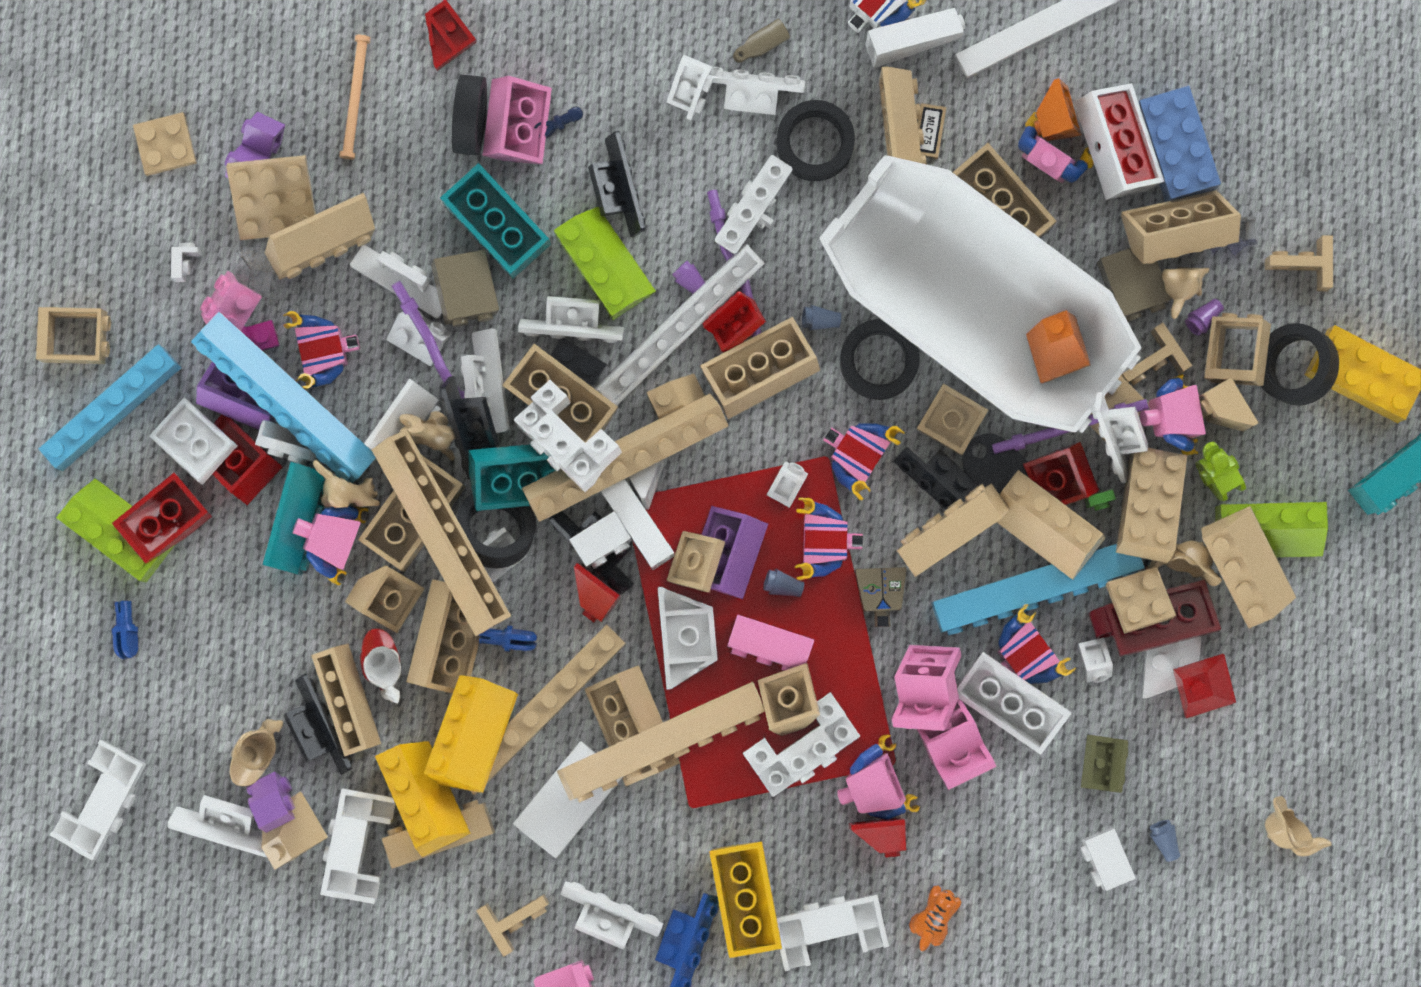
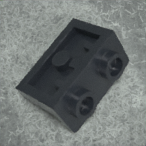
(578, 361)

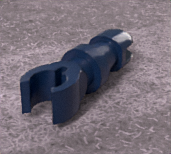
(573, 114)

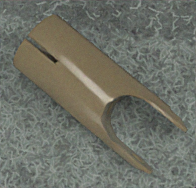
(762, 41)

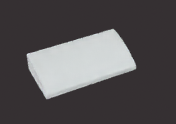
(1012, 703)
(554, 819)

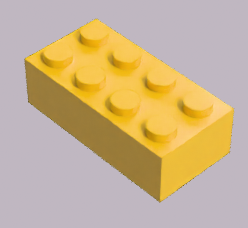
(1372, 376)

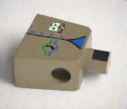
(881, 592)

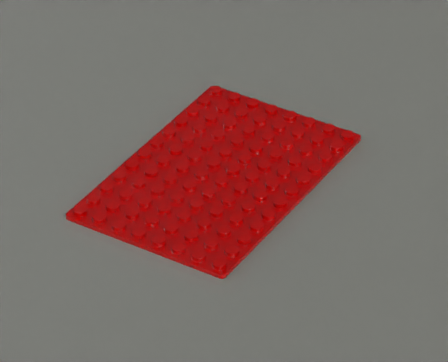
(825, 612)

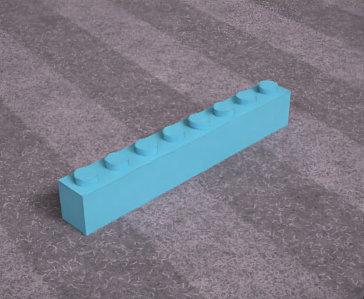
(283, 398)
(1029, 588)

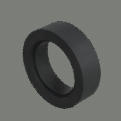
(823, 110)
(469, 114)
(1326, 372)
(868, 389)
(503, 556)

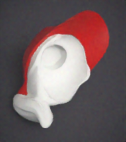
(381, 663)

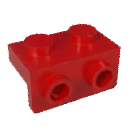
(734, 321)

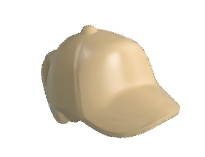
(1194, 559)
(254, 753)
(1290, 832)

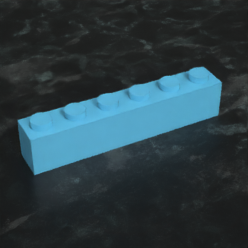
(110, 408)

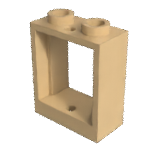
(46, 334)
(1216, 345)

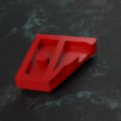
(447, 34)

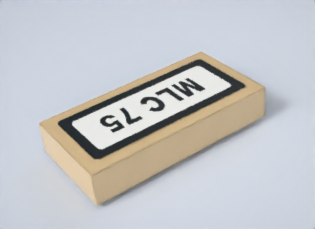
(932, 125)

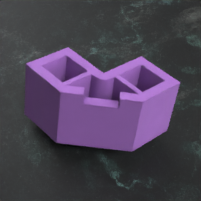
(260, 140)
(271, 801)

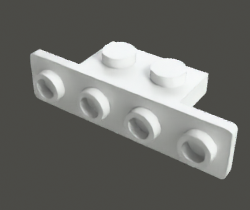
(754, 92)
(756, 199)
(388, 269)
(571, 318)
(485, 378)
(1122, 434)
(219, 823)
(606, 918)

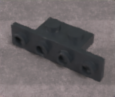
(615, 186)
(469, 420)
(938, 477)
(616, 578)
(313, 729)

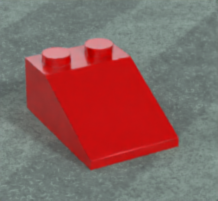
(247, 467)
(161, 518)

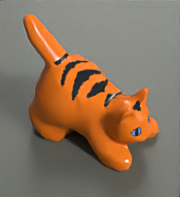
(933, 921)

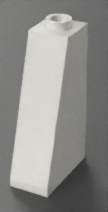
(913, 36)
(638, 524)

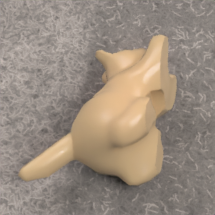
(1182, 285)
(431, 432)
(341, 493)

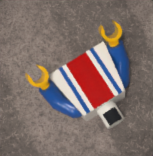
(880, 12)

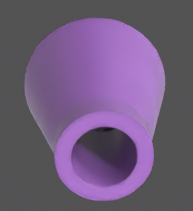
(688, 277)
(1200, 319)

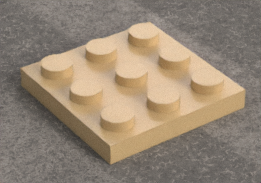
(270, 195)

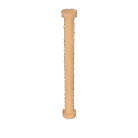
(353, 108)

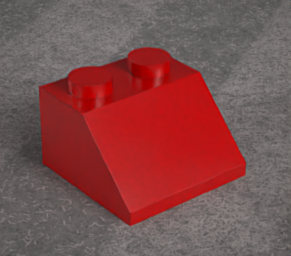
(1064, 474)

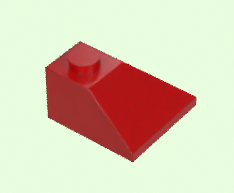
(594, 595)
(1204, 685)
(882, 835)

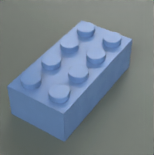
(1179, 144)

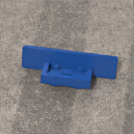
(685, 940)

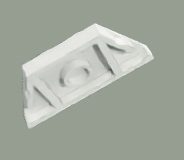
(686, 636)
(1161, 661)

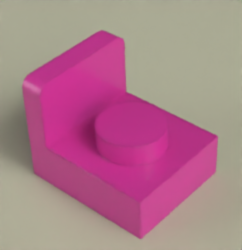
(262, 335)

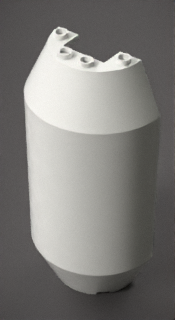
(970, 288)

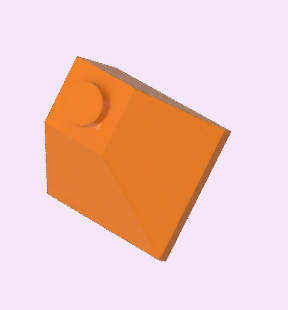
(1057, 114)
(1057, 346)

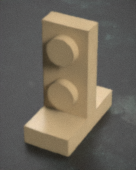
(1308, 262)
(1169, 349)
(511, 922)

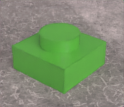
(1100, 500)

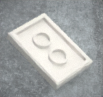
(193, 441)

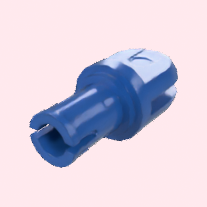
(124, 632)
(509, 639)

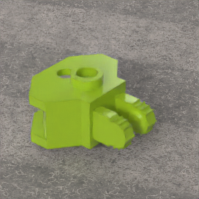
(1219, 471)

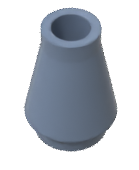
(820, 318)
(782, 584)
(1166, 840)

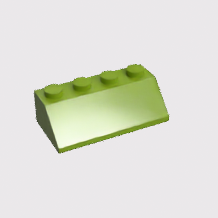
(604, 262)
(91, 517)
(1290, 528)

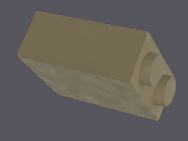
(1133, 284)
(465, 288)

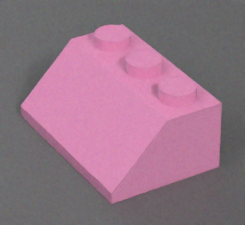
(511, 118)
(769, 643)

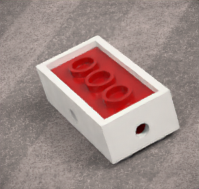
(1118, 141)

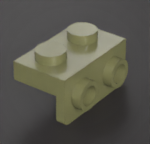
(1104, 763)

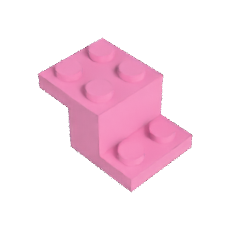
(926, 687)
(958, 750)

